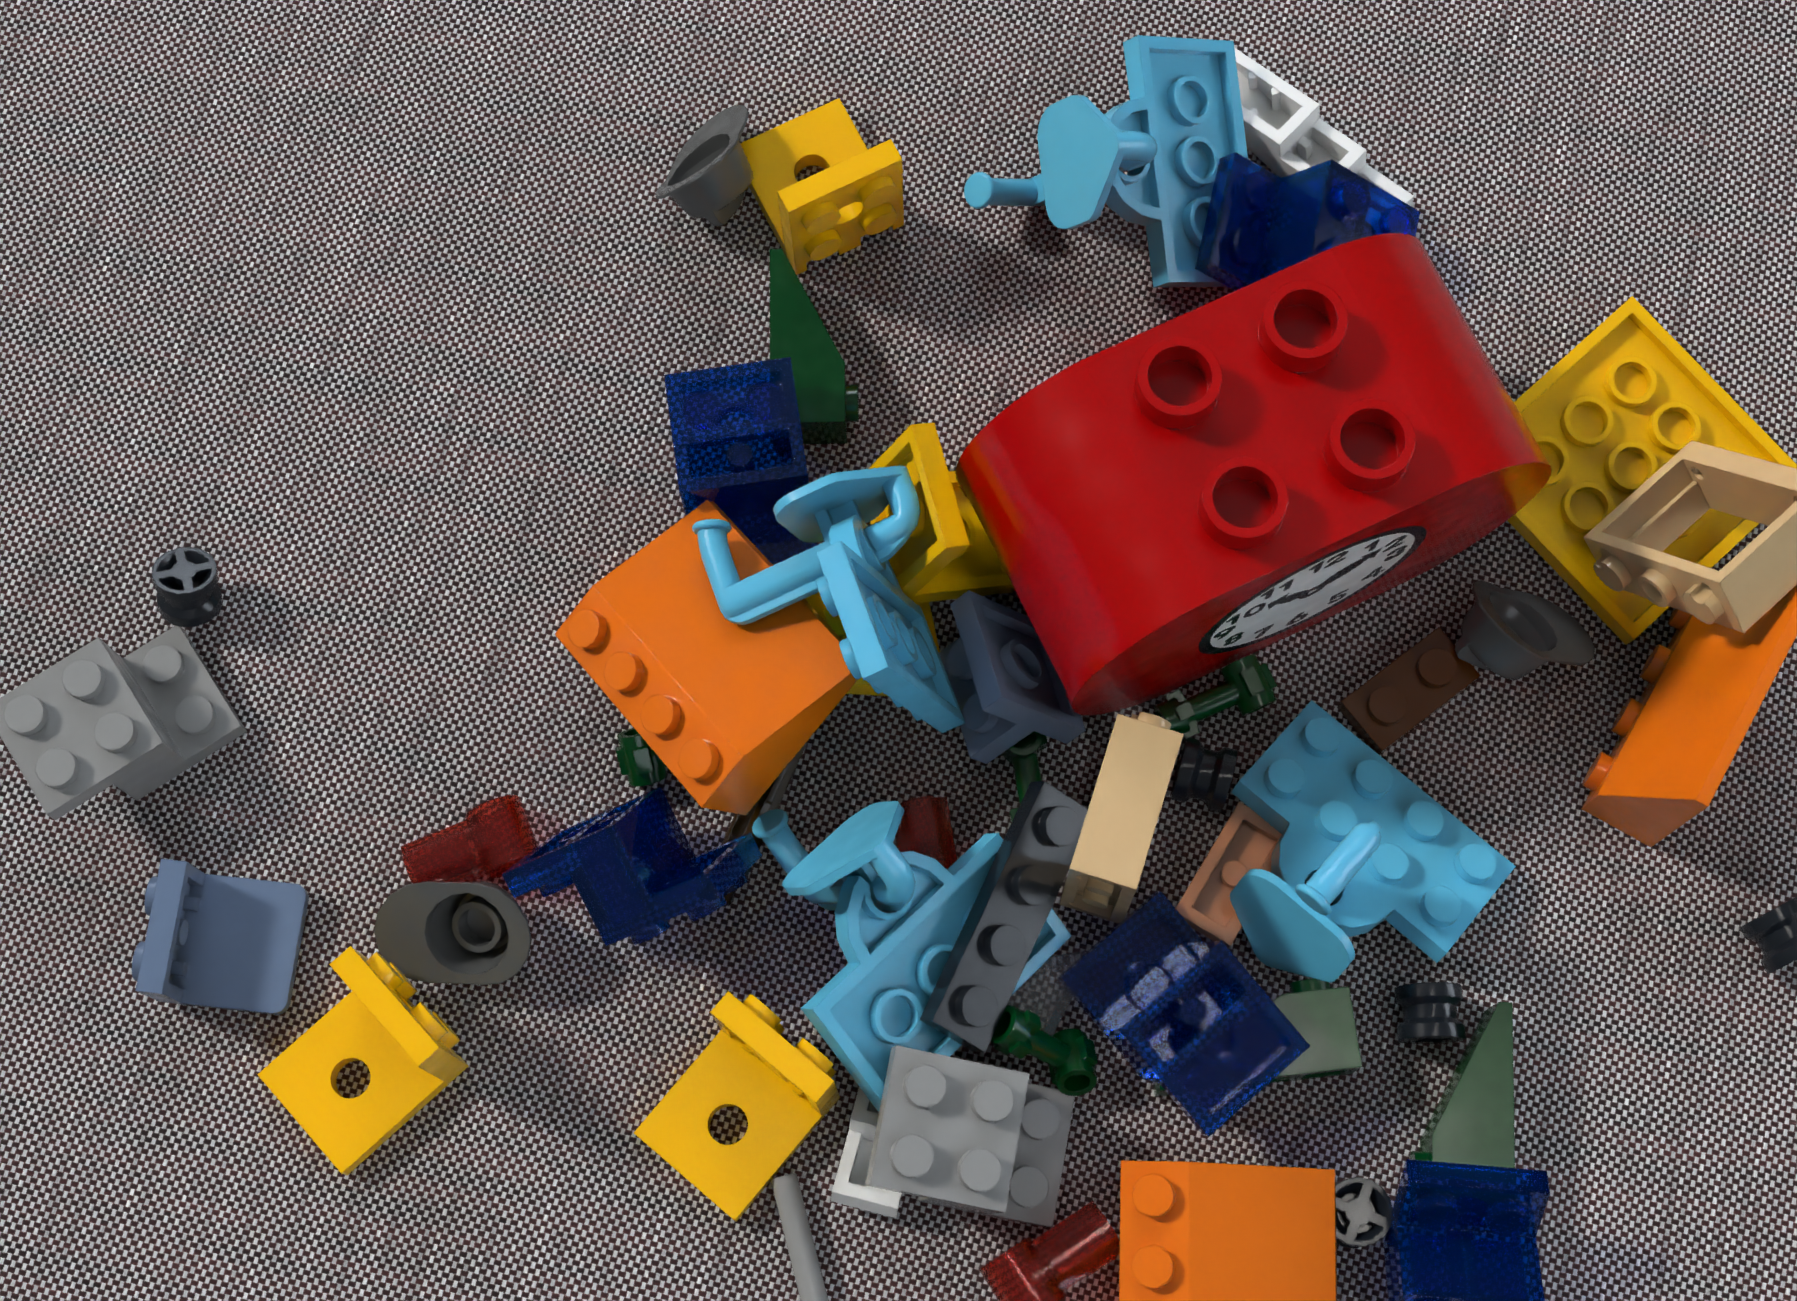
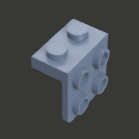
(220, 940)

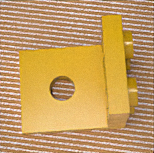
(836, 207)
(949, 545)
(374, 1024)
(762, 1074)

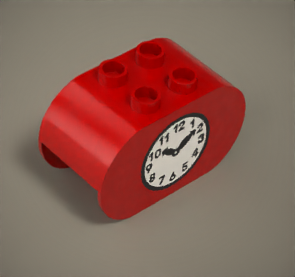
(1249, 470)

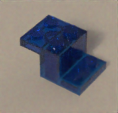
(1273, 222)
(740, 446)
(635, 869)
(1184, 1013)
(1465, 1233)

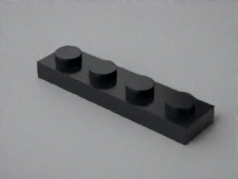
(1006, 918)

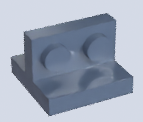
(1004, 680)

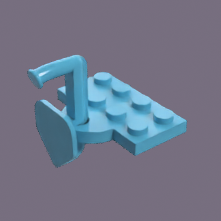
(1168, 139)
(851, 571)
(1358, 841)
(895, 928)

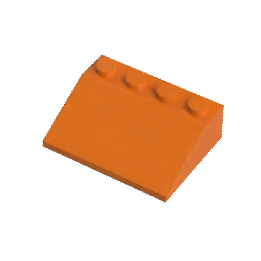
(704, 693)
(1687, 721)
(1226, 1232)

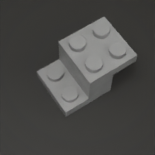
(115, 721)
(970, 1137)

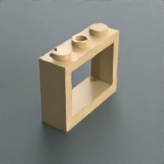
(1694, 480)
(1122, 816)

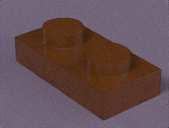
(1408, 691)

